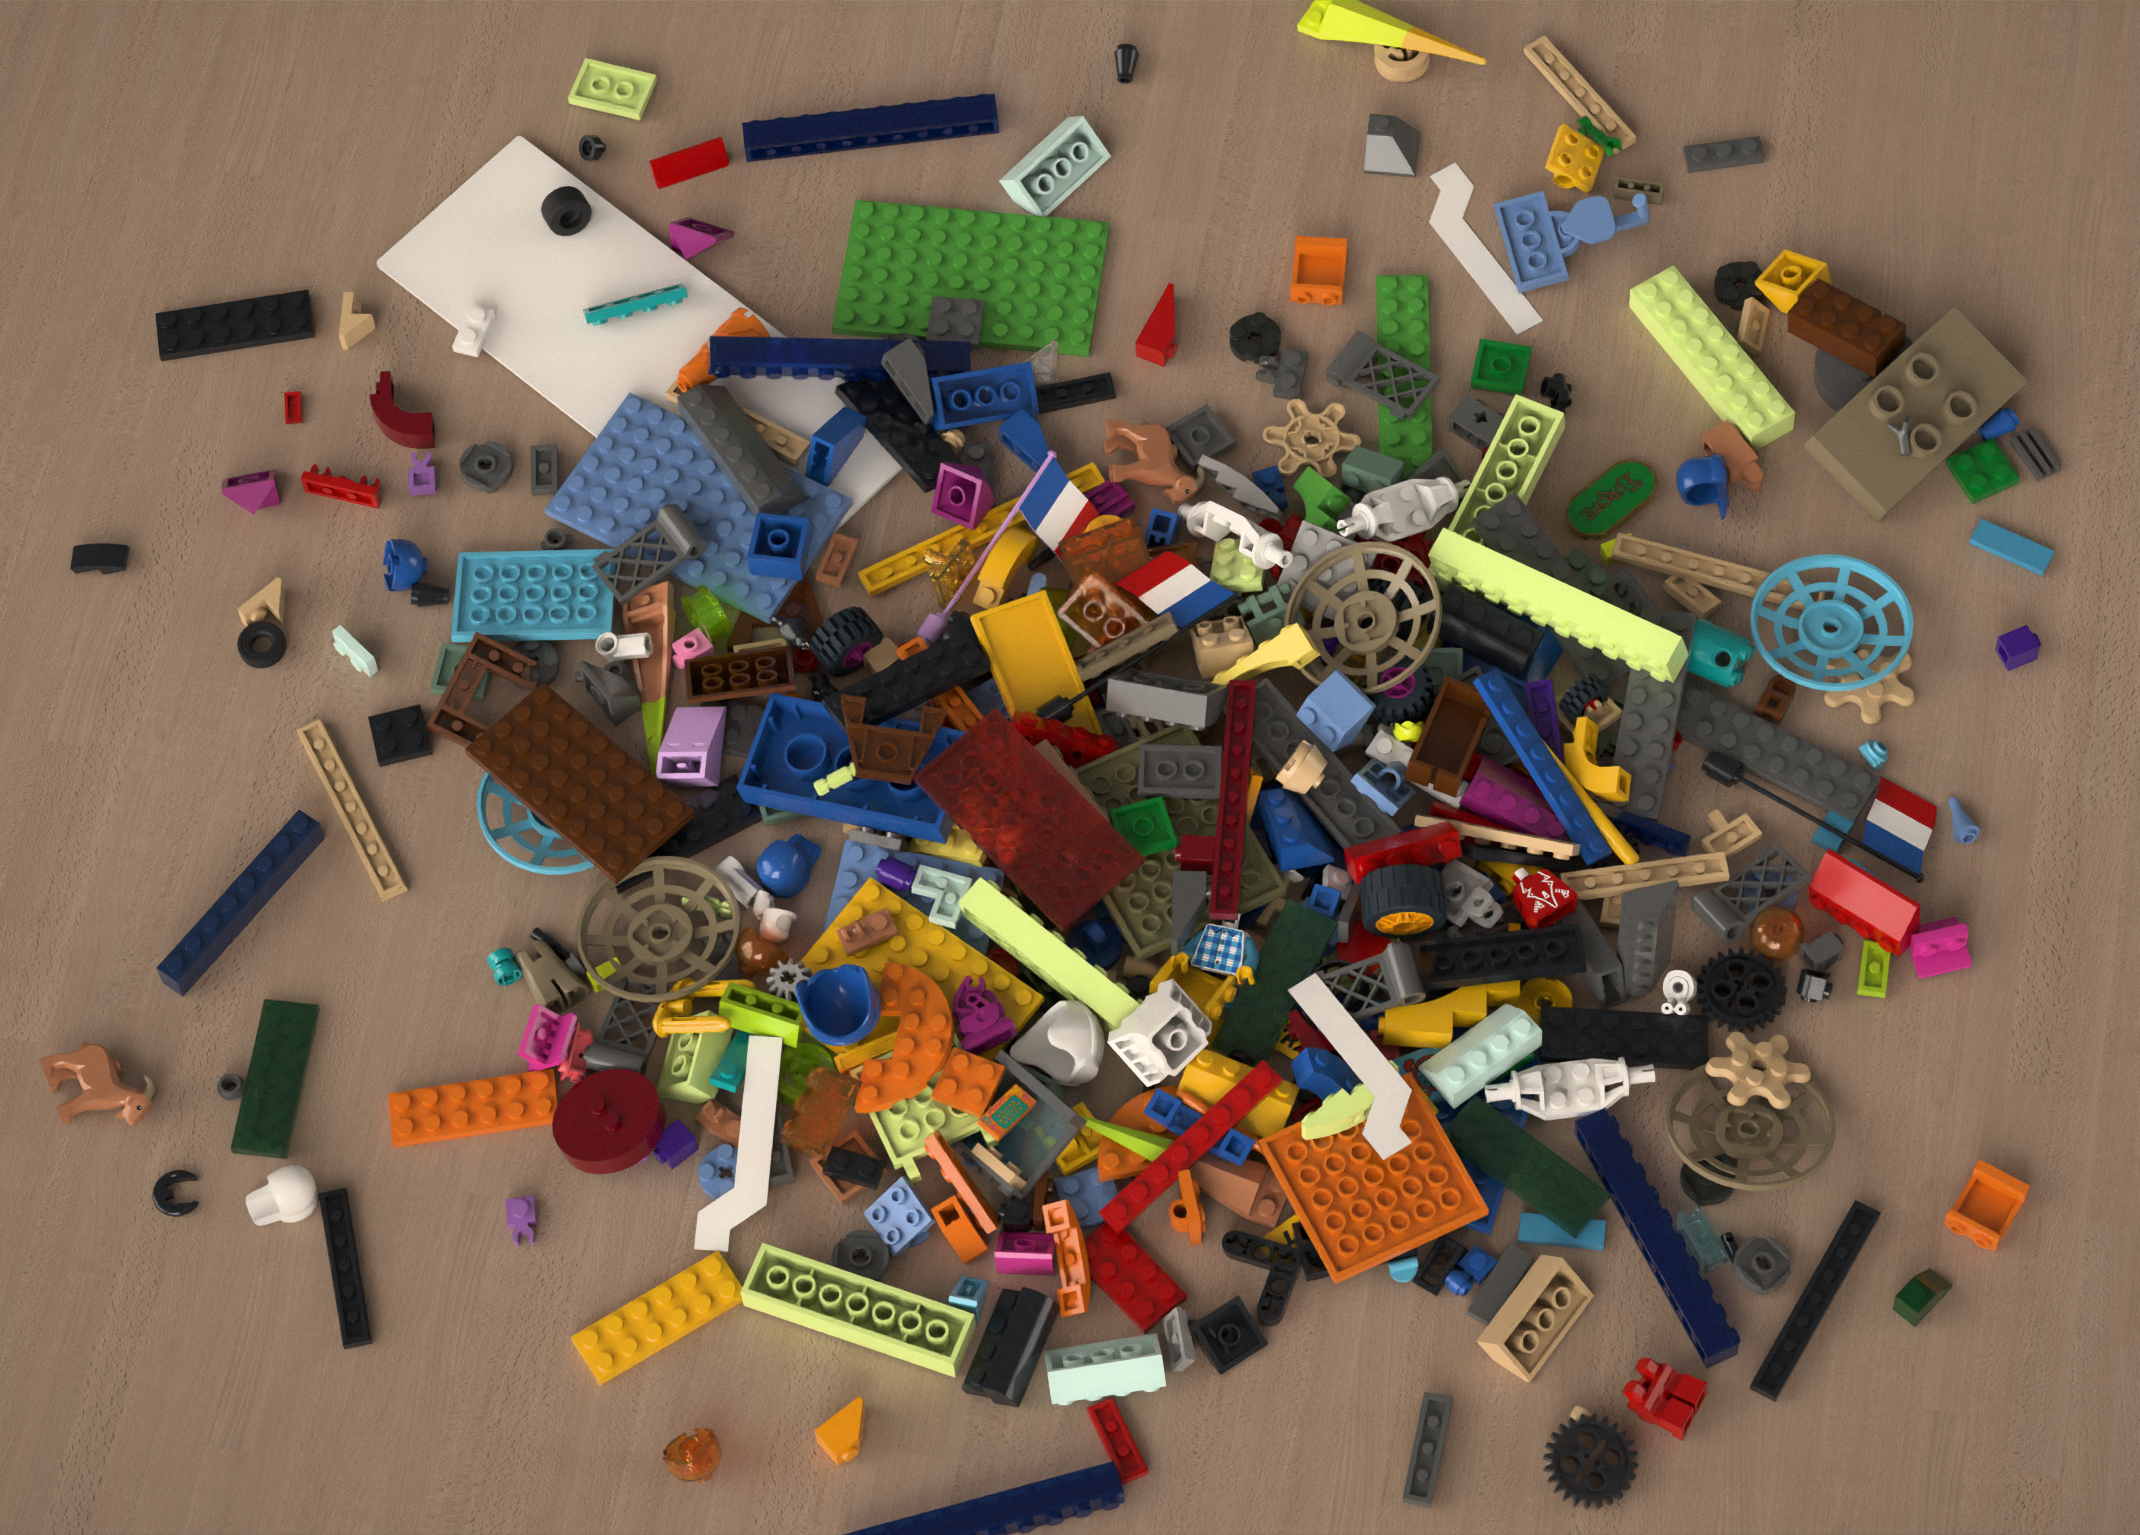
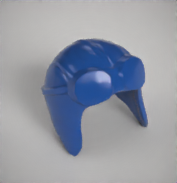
(839, 1004)

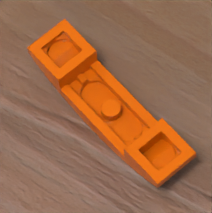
(1071, 1257)

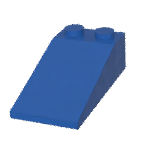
(982, 396)

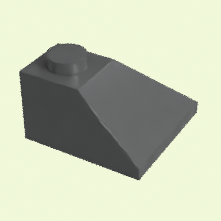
(1391, 147)
(610, 692)

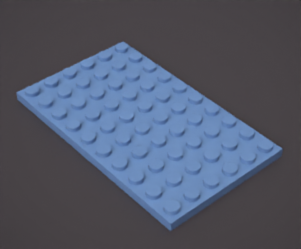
(656, 460)

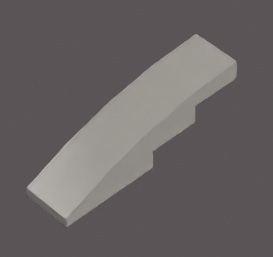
(1244, 492)

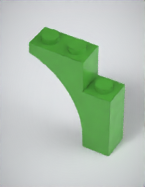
(1321, 499)

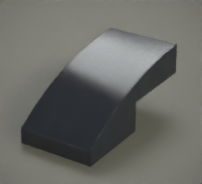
(100, 556)

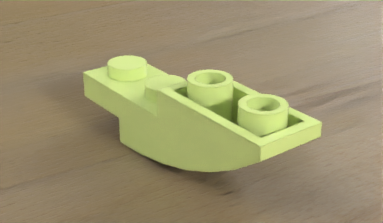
(1339, 1112)

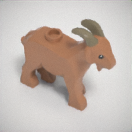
(1153, 460)
(99, 1082)

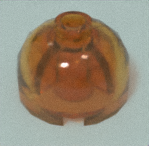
(1777, 946)
(758, 954)
(693, 1456)

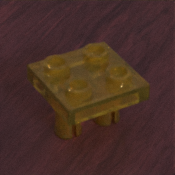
(950, 571)

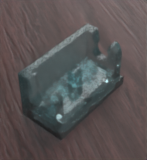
(1701, 1240)

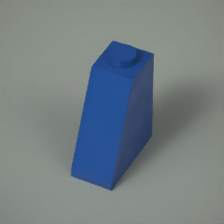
(834, 445)

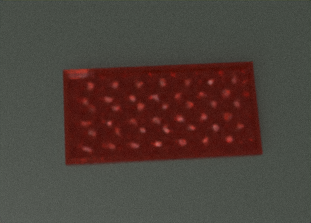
(1029, 820)

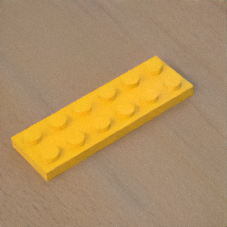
(658, 1317)

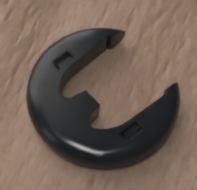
(162, 1194)

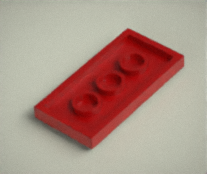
(1131, 1277)

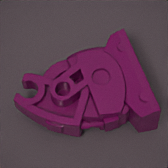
(980, 1021)

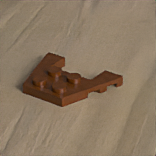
(799, 603)
(885, 751)

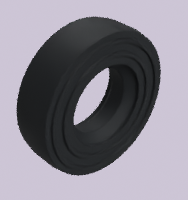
(258, 630)

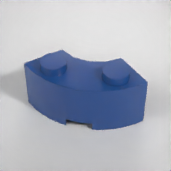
(1323, 1072)

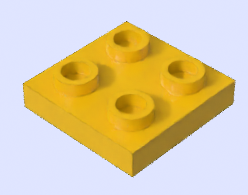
(1574, 159)
(1082, 1148)

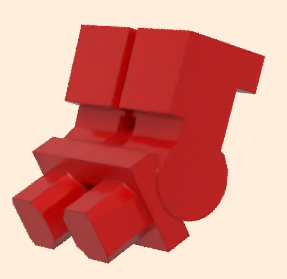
(1665, 1396)

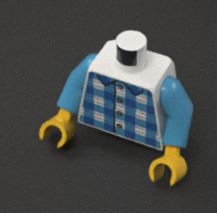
(1221, 951)

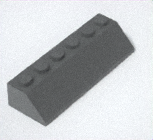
(739, 450)
(1646, 935)

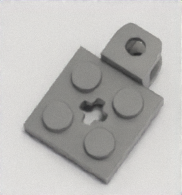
(1473, 900)

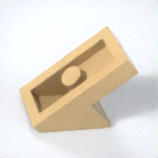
(353, 324)
(268, 600)

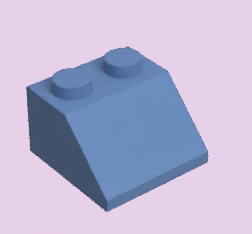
(1336, 711)

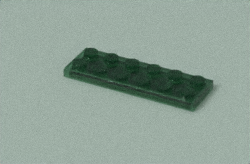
(1285, 960)
(275, 1079)
(1526, 1166)

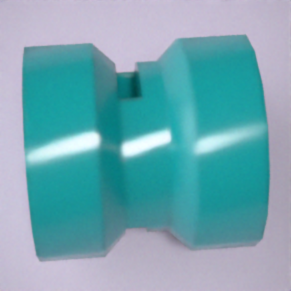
(504, 966)

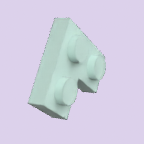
(946, 890)

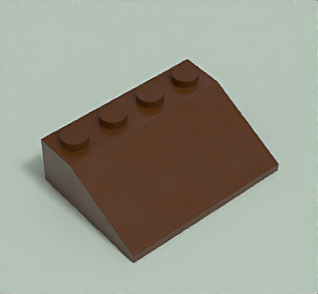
(739, 674)

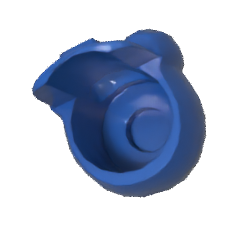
(1704, 482)
(786, 866)

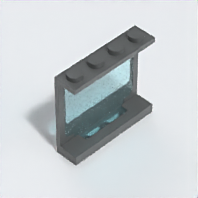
(1035, 1139)

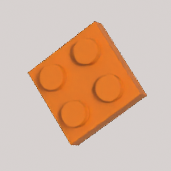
(968, 1082)

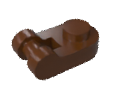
(1779, 690)

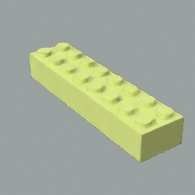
(1711, 358)
(1509, 466)
(1046, 954)
(858, 1310)

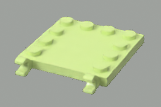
(912, 1120)

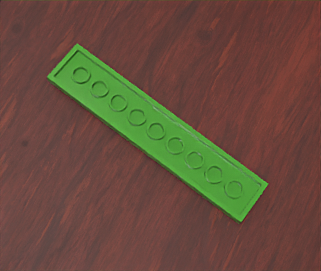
(1405, 331)

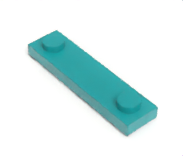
(732, 1066)

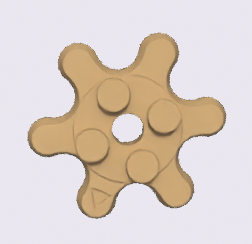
(1305, 425)
(1874, 695)
(1751, 1081)

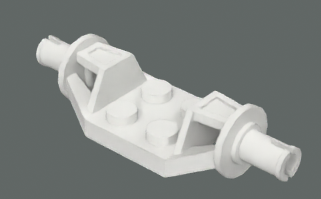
(1403, 509)
(1216, 522)
(1569, 1087)

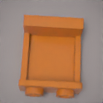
(1318, 270)
(1987, 1206)

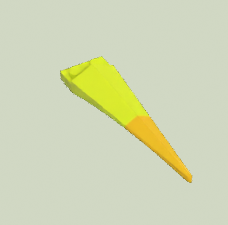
(1362, 23)

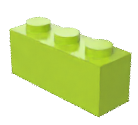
(762, 1014)

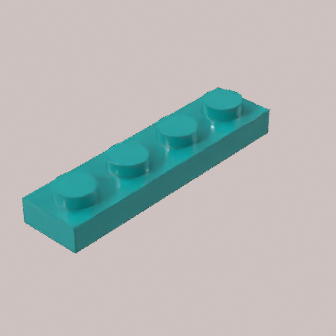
(646, 301)

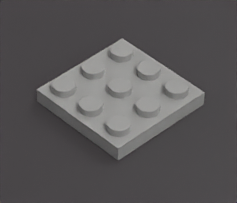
(1308, 548)

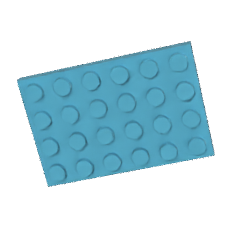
(532, 596)

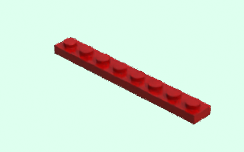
(1190, 1147)

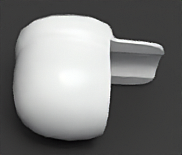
(287, 1196)

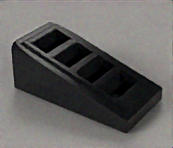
(1437, 1250)

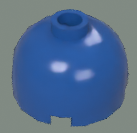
(403, 564)

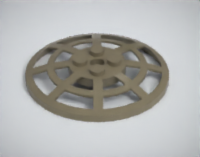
(1365, 605)
(655, 919)
(1747, 1147)

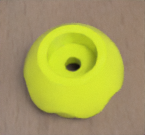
(1408, 731)

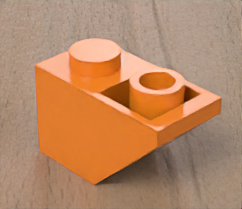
(960, 1229)

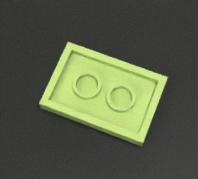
(612, 89)
(1234, 569)

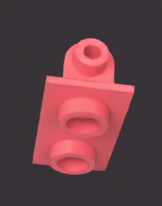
(573, 1064)

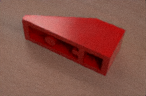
(1157, 337)

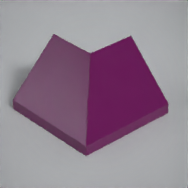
(696, 236)
(253, 490)
(962, 494)

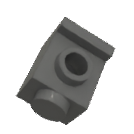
(1822, 951)

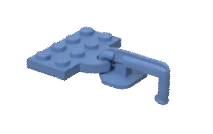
(1542, 239)

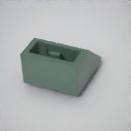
(1367, 472)

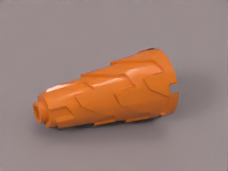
(737, 325)

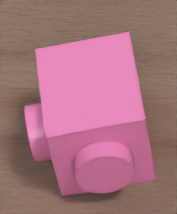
(691, 646)

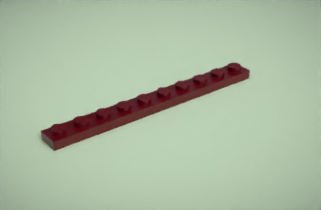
(1233, 800)

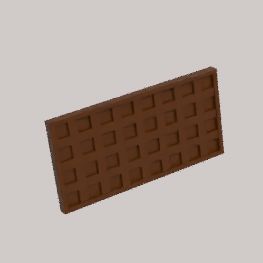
(580, 783)

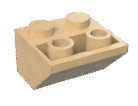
(1220, 644)

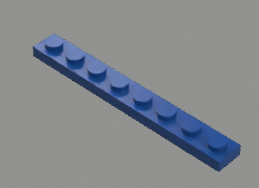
(1542, 766)

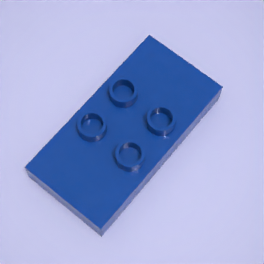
(804, 743)

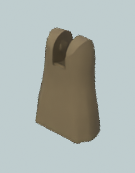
(551, 979)

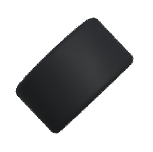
(566, 211)

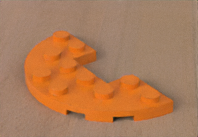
(921, 1040)
(1120, 1162)

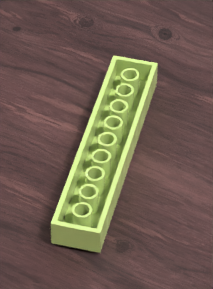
(1558, 606)

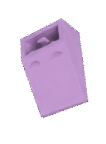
(692, 747)

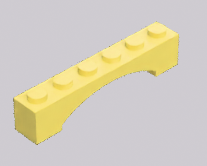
(1289, 648)

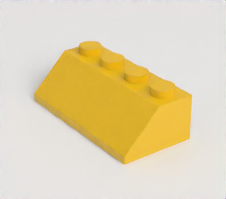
(1214, 1075)

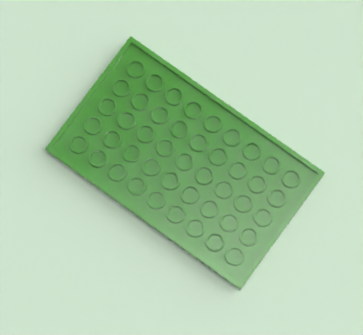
(1030, 270)

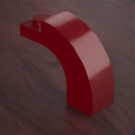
(401, 427)

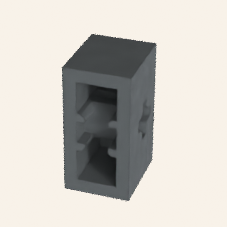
(1475, 422)

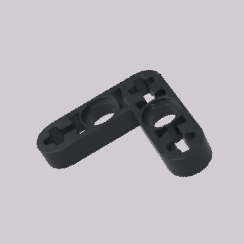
(1278, 1270)

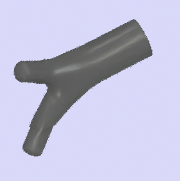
(1902, 436)

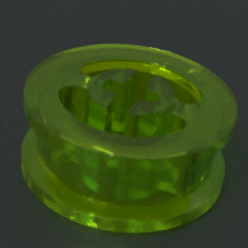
(706, 614)
(800, 1062)

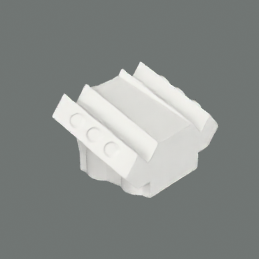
(1161, 1034)

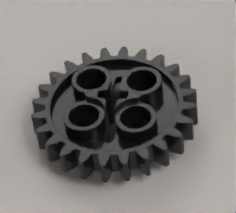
(1717, 978)
(1612, 1476)

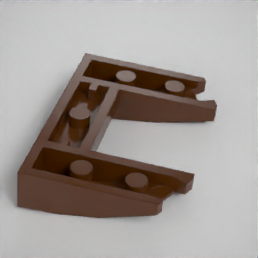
(481, 656)

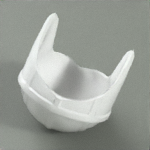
(1064, 1044)

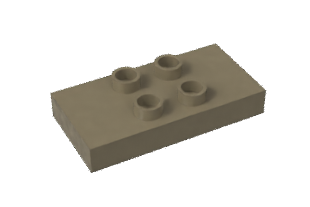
(1949, 388)

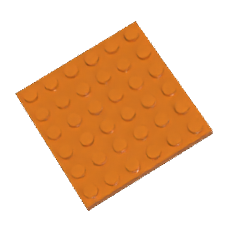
(1372, 1207)

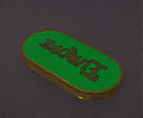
(1611, 500)

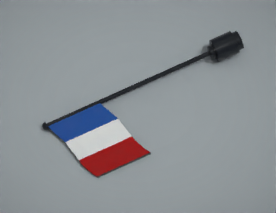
(1162, 586)
(1893, 831)

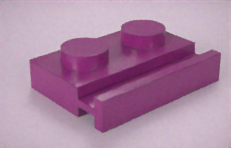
(1111, 499)

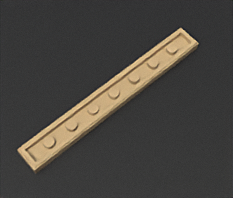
(1701, 569)
(352, 810)

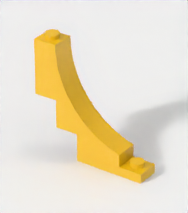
(1433, 1022)

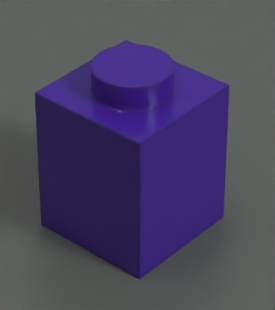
(2018, 647)
(675, 1145)

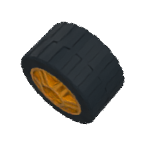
(1403, 901)

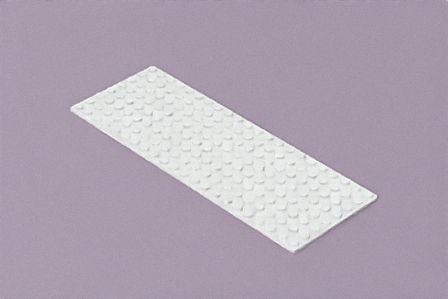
(499, 254)

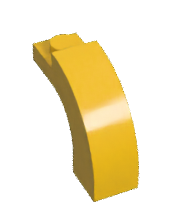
(1004, 560)
(1580, 759)

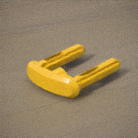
(666, 1017)

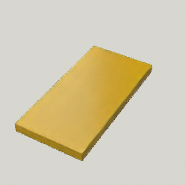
(1032, 658)

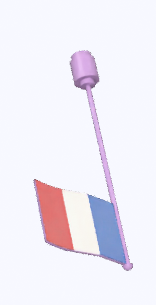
(1054, 513)

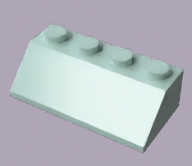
(1055, 167)
(1482, 1054)
(1104, 1369)

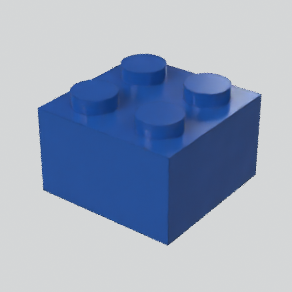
(779, 546)

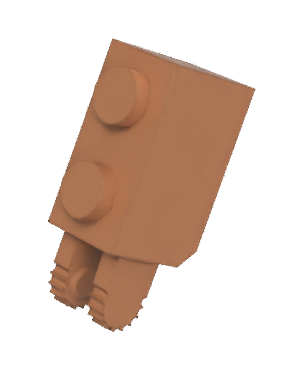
(1739, 457)

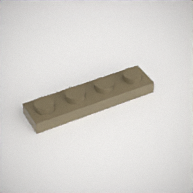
(1126, 646)

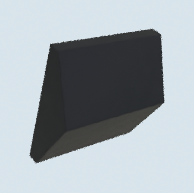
(1228, 1335)

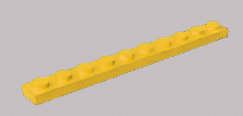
(910, 562)

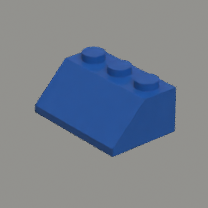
(1292, 830)

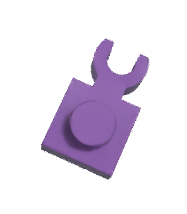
(422, 477)
(521, 1215)

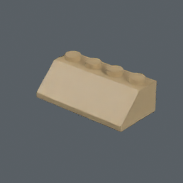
(1535, 1317)

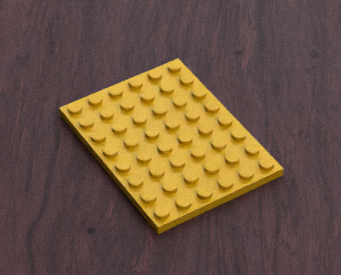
(922, 947)

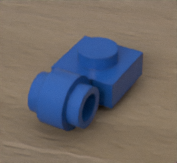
(1272, 485)
(1473, 1266)

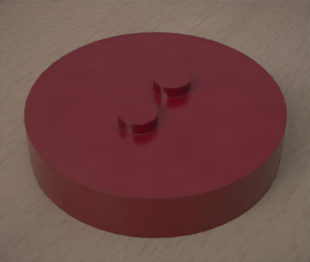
(609, 1121)

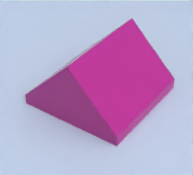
(1025, 1253)

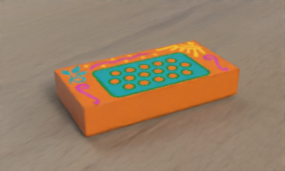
(1006, 1112)

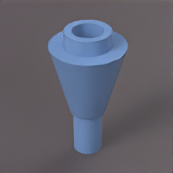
(1964, 828)

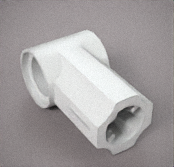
(624, 646)
(741, 884)

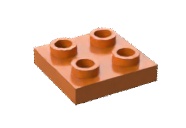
(1190, 1204)

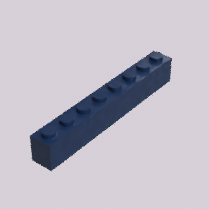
(240, 903)

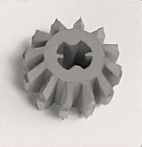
(790, 971)

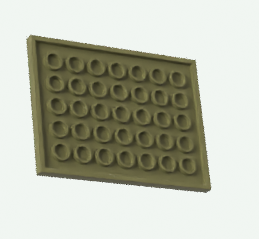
(1144, 898)

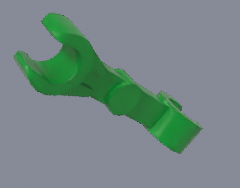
(1607, 142)

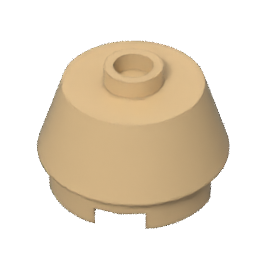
(1303, 769)

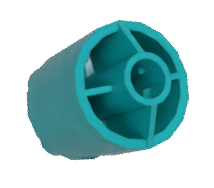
(1708, 653)

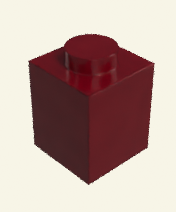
(1196, 853)

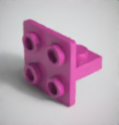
(1940, 948)
(546, 1038)

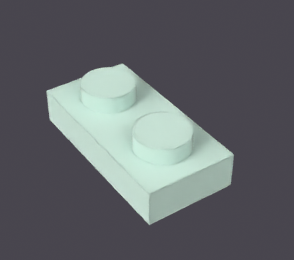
(360, 657)

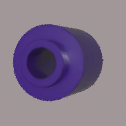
(896, 873)

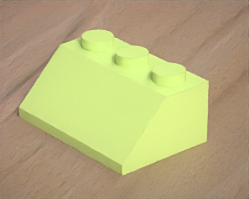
(691, 1063)

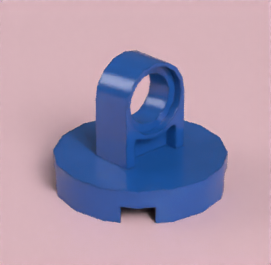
(1098, 942)

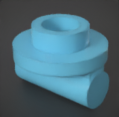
(1875, 753)
(1403, 1269)

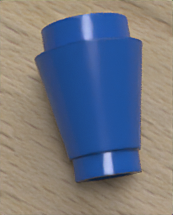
(1999, 424)

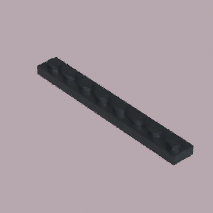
(1815, 1301)

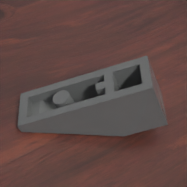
(909, 371)
(1188, 905)

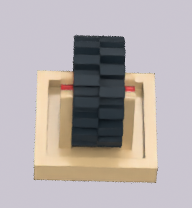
(1586, 699)

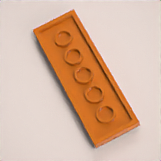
(472, 1108)

